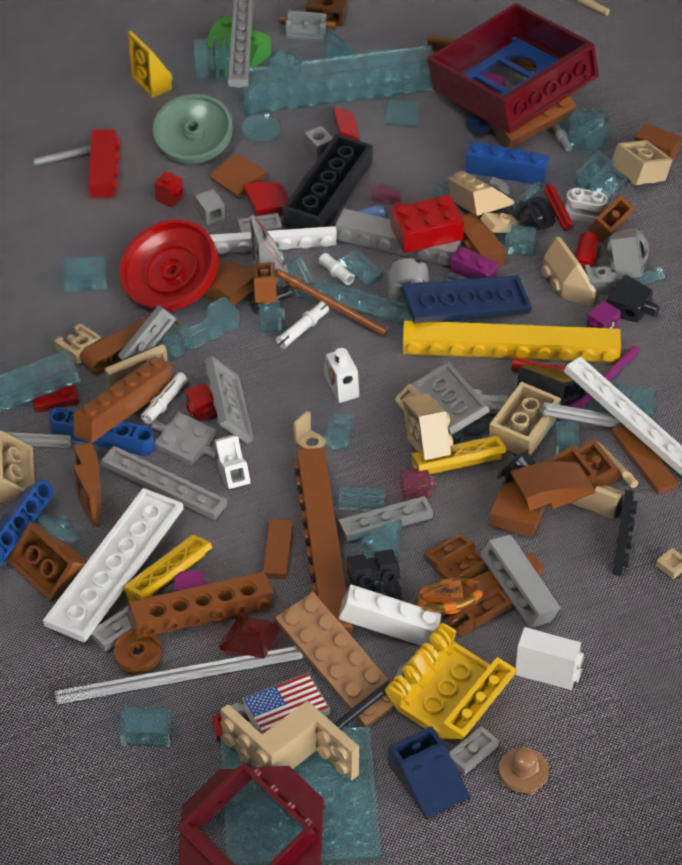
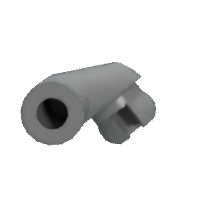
(500, 186)

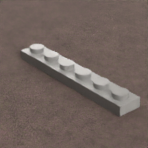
(164, 482)

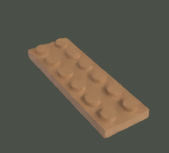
(335, 655)

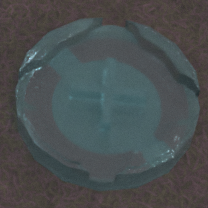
(528, 194)

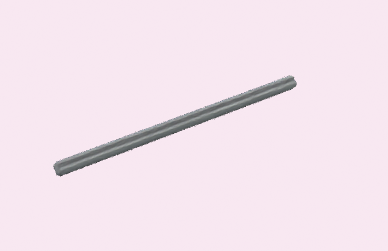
(175, 675)

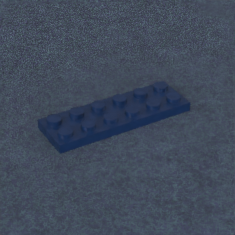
(465, 298)

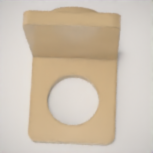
(303, 432)

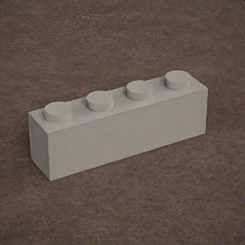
(520, 581)

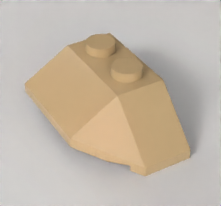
(567, 274)

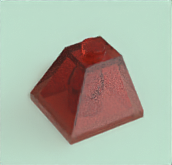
(250, 636)

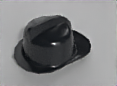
(537, 214)
(522, 460)

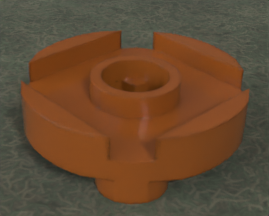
(140, 663)

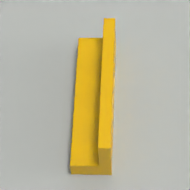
(462, 455)
(167, 568)

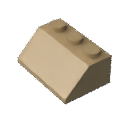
(475, 194)
(15, 467)

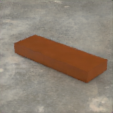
(278, 548)

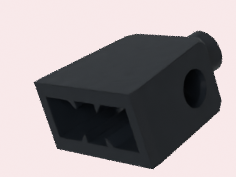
(632, 300)

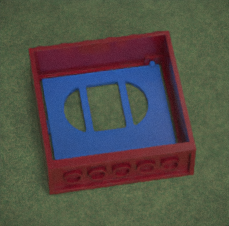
(561, 57)

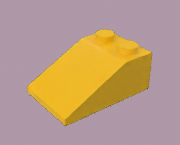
(147, 68)

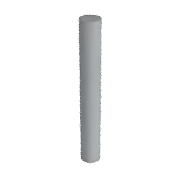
(62, 155)

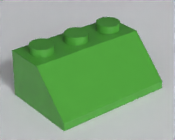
(259, 41)

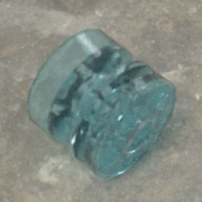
(211, 58)

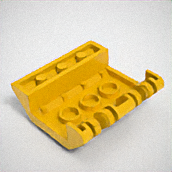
(447, 685)

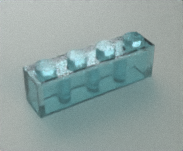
(37, 379)

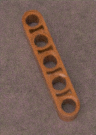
(106, 351)

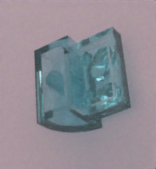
(599, 175)

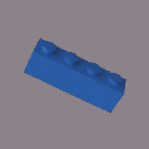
(506, 163)

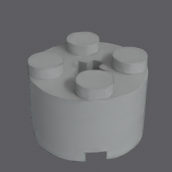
(405, 272)

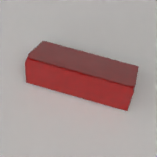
(345, 123)

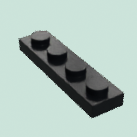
(624, 540)

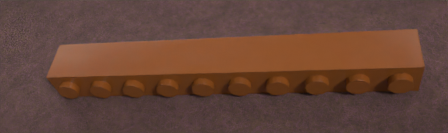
(320, 530)

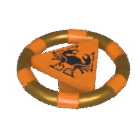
(450, 595)

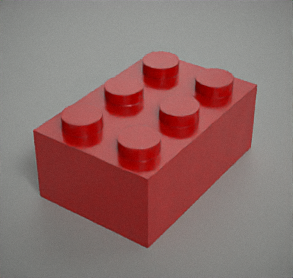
(426, 223)

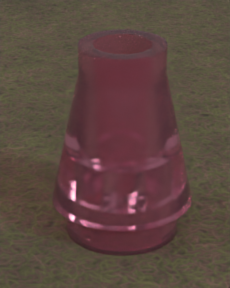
(384, 193)

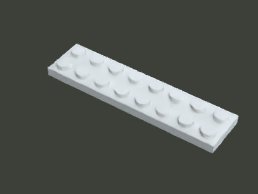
(113, 565)

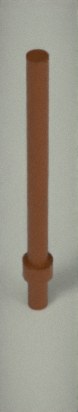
(296, 283)

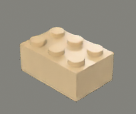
(520, 420)
(427, 426)

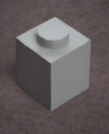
(209, 207)

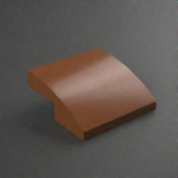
(236, 173)
(456, 558)

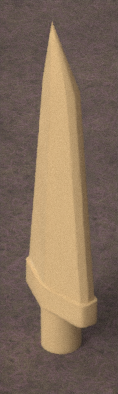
(624, 473)

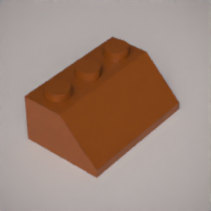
(46, 561)

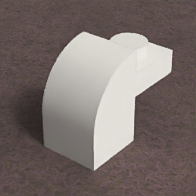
(230, 462)

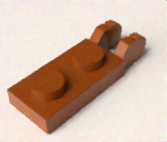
(485, 609)

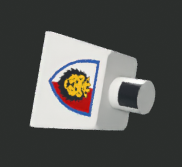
(338, 369)

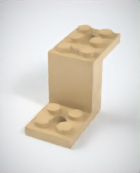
(291, 740)

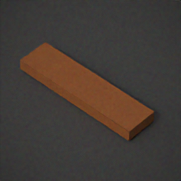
(645, 460)

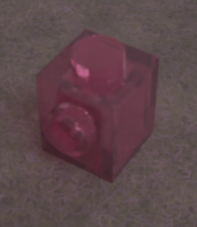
(416, 484)

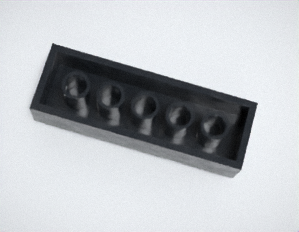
(328, 183)

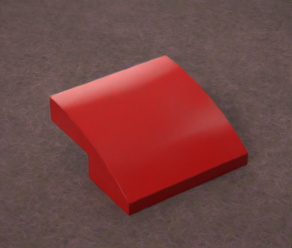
(266, 197)

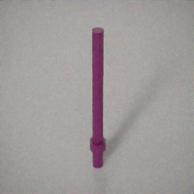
(609, 375)

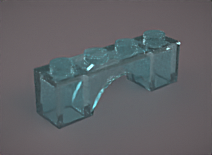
(220, 319)

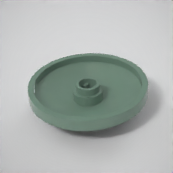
(193, 128)

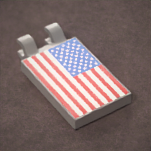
(276, 702)

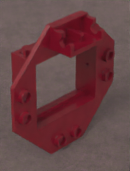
(281, 786)

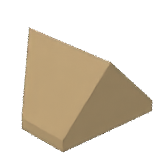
(604, 502)

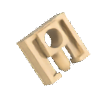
(83, 339)

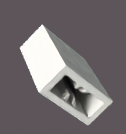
(549, 658)

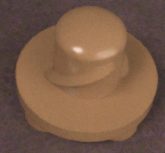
(524, 770)

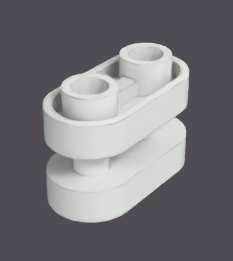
(585, 204)

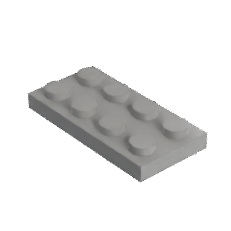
(453, 395)
(229, 400)

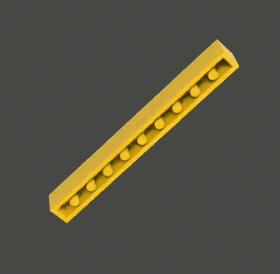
(511, 341)

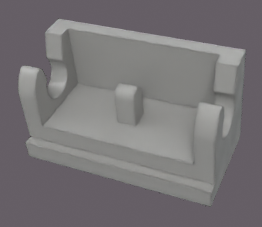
(306, 26)

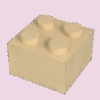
(641, 162)

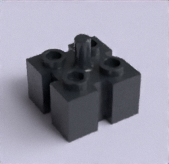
(376, 573)

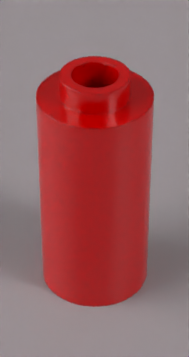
(587, 249)

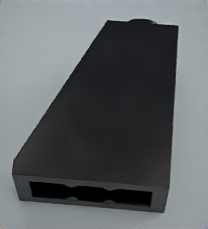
(551, 381)

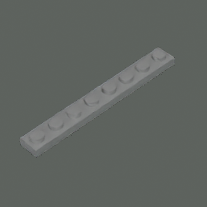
(240, 43)

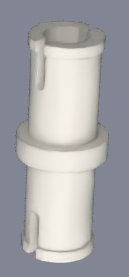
(336, 269)

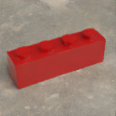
(103, 163)

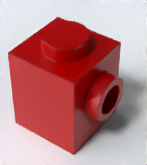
(168, 189)
(200, 402)

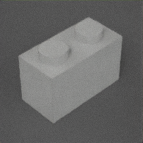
(626, 254)

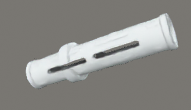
(308, 319)
(159, 403)

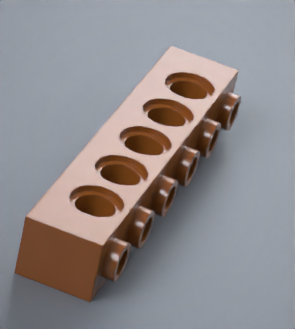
(200, 605)

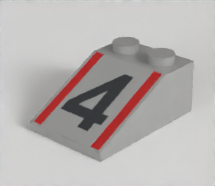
(265, 249)

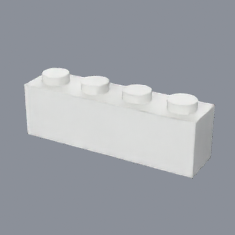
(388, 615)

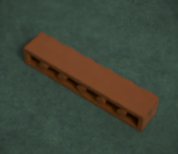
(122, 399)

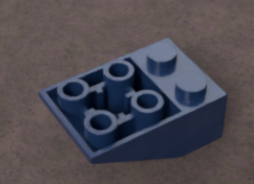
(427, 772)

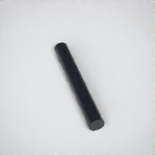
(362, 706)

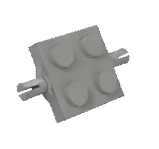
(185, 439)

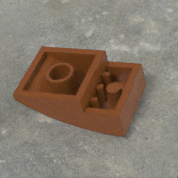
(231, 281)
(593, 461)
(88, 482)
(551, 484)
(512, 513)

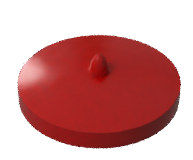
(169, 265)

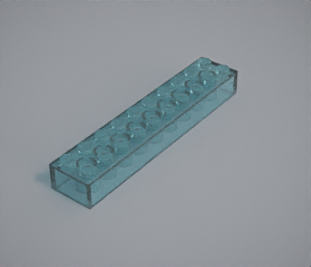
(340, 80)

